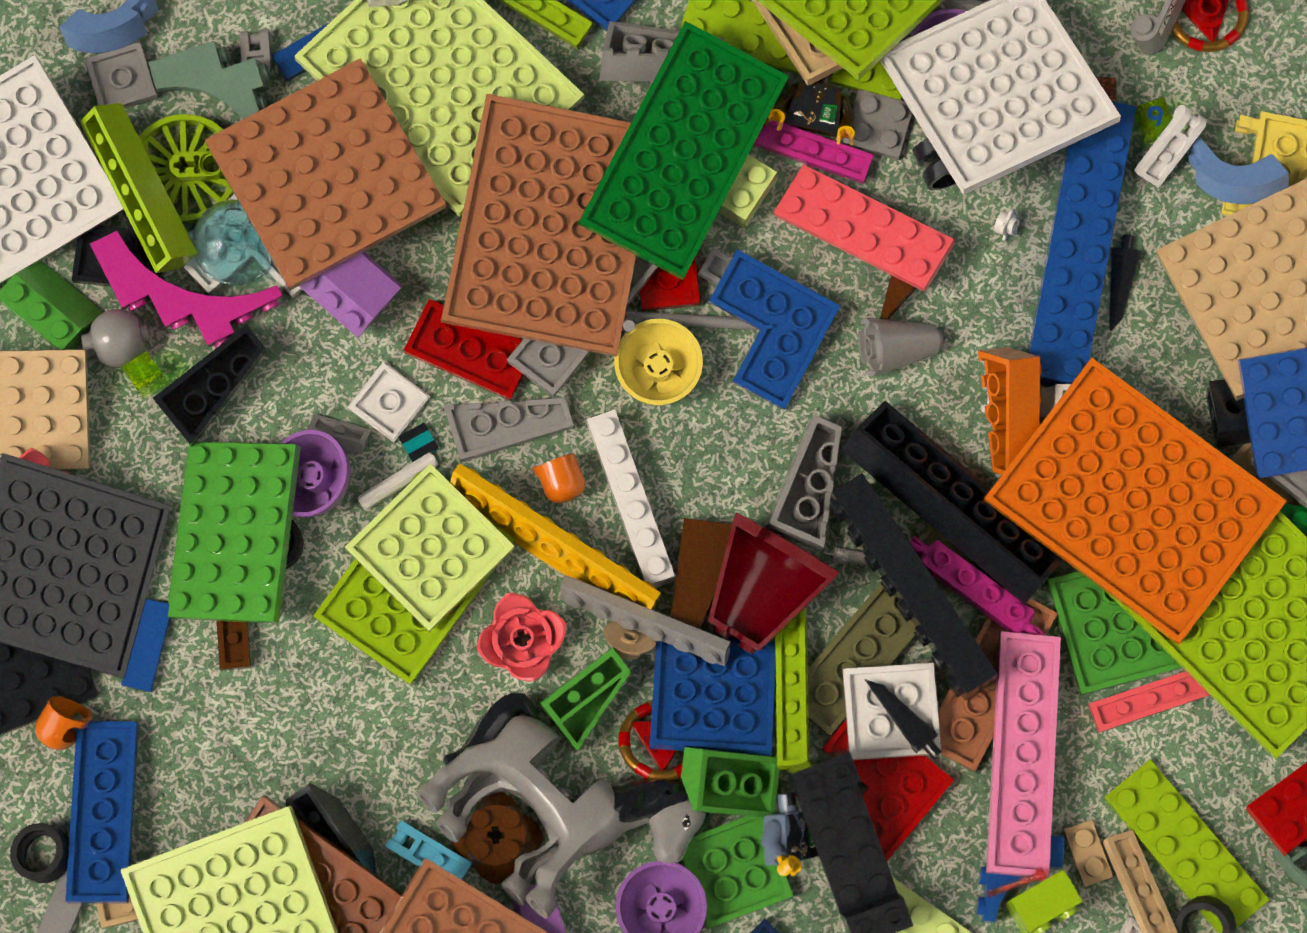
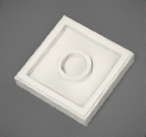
(388, 402)

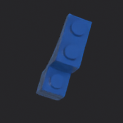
(989, 906)

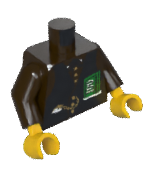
(815, 109)

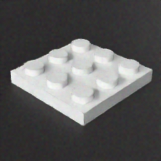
(869, 726)

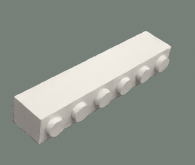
(630, 499)

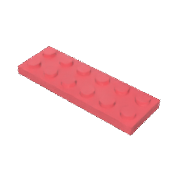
(864, 228)

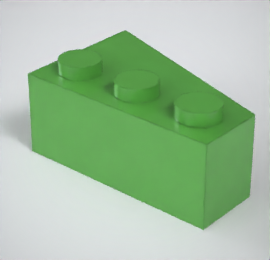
(585, 696)

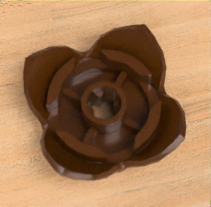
(521, 837)

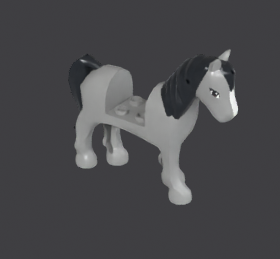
(506, 757)

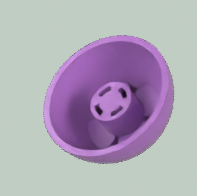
(318, 455)
(657, 881)

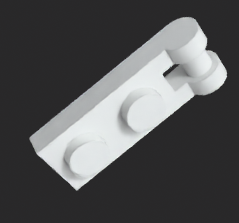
(1170, 146)

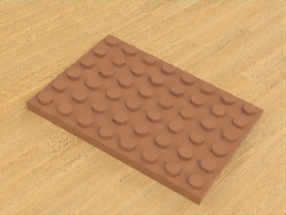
(519, 247)

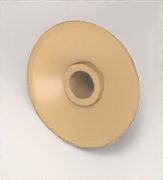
(627, 643)

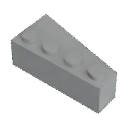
(635, 52)
(808, 486)

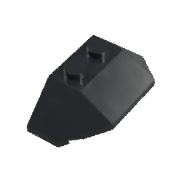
(332, 820)

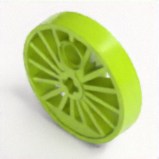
(196, 161)

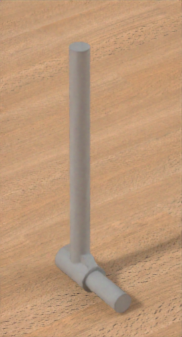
(632, 318)

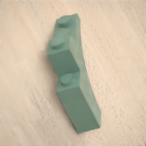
(206, 71)

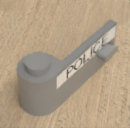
(1153, 31)

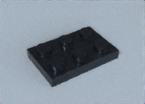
(86, 266)

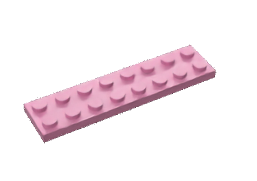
(1023, 754)

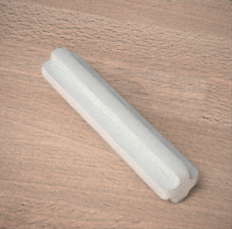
(395, 482)

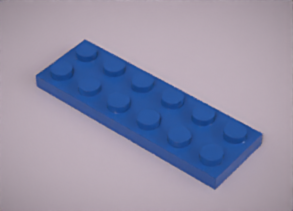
(102, 812)

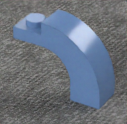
(1236, 183)

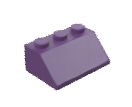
(354, 292)

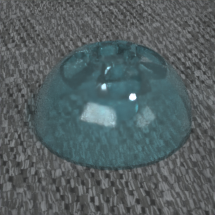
(238, 260)

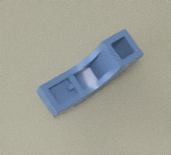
(108, 30)

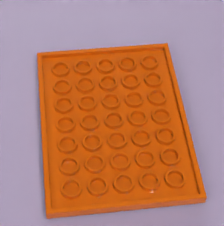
(1135, 501)

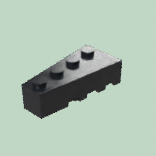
(209, 384)

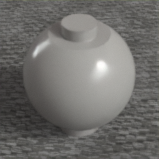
(116, 338)

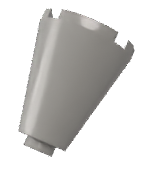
(896, 344)

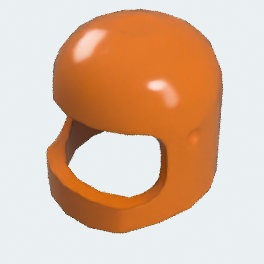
(561, 478)
(55, 727)

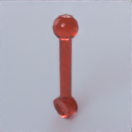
(1039, 875)

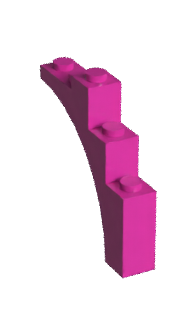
(212, 314)

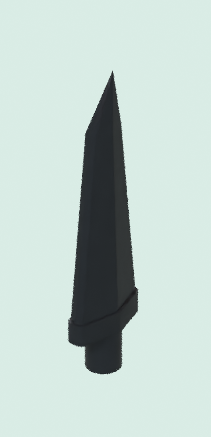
(1122, 274)
(912, 727)

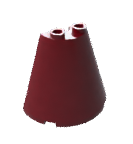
(763, 584)

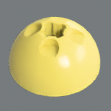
(662, 346)

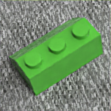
(49, 305)
(730, 782)

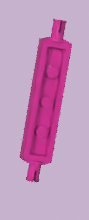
(976, 588)

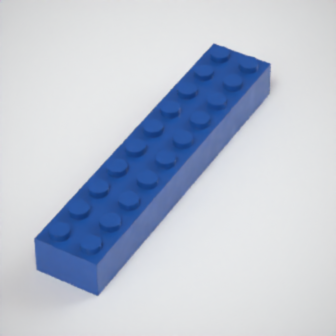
(1079, 250)

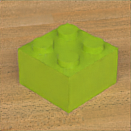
(1044, 902)

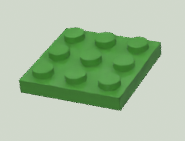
(734, 870)

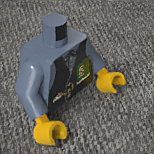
(787, 837)

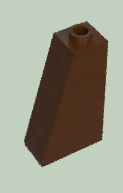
(698, 569)

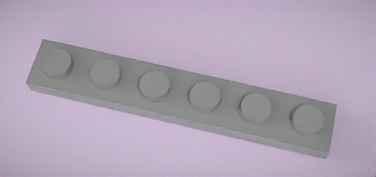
(653, 624)

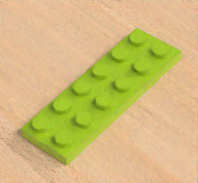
(1184, 844)

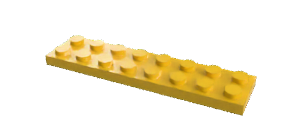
(549, 542)

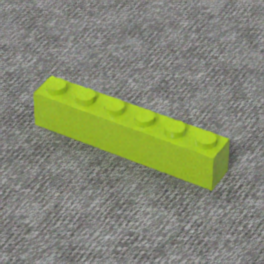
(138, 187)

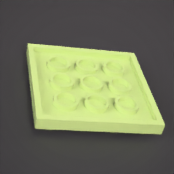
(430, 547)

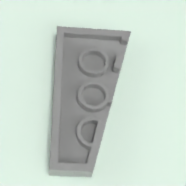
(497, 426)

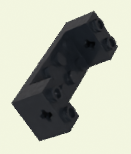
(848, 844)

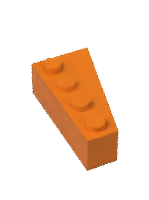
(1013, 401)

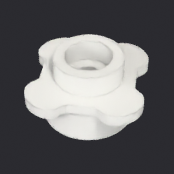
(1006, 224)

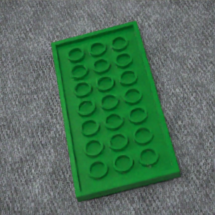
(683, 150)

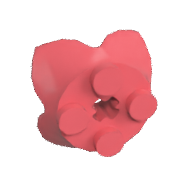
(514, 616)

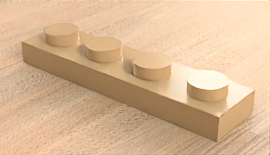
(1138, 883)

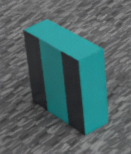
(418, 442)

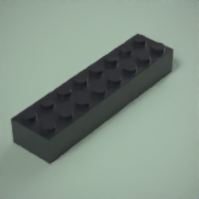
(949, 500)
(913, 586)

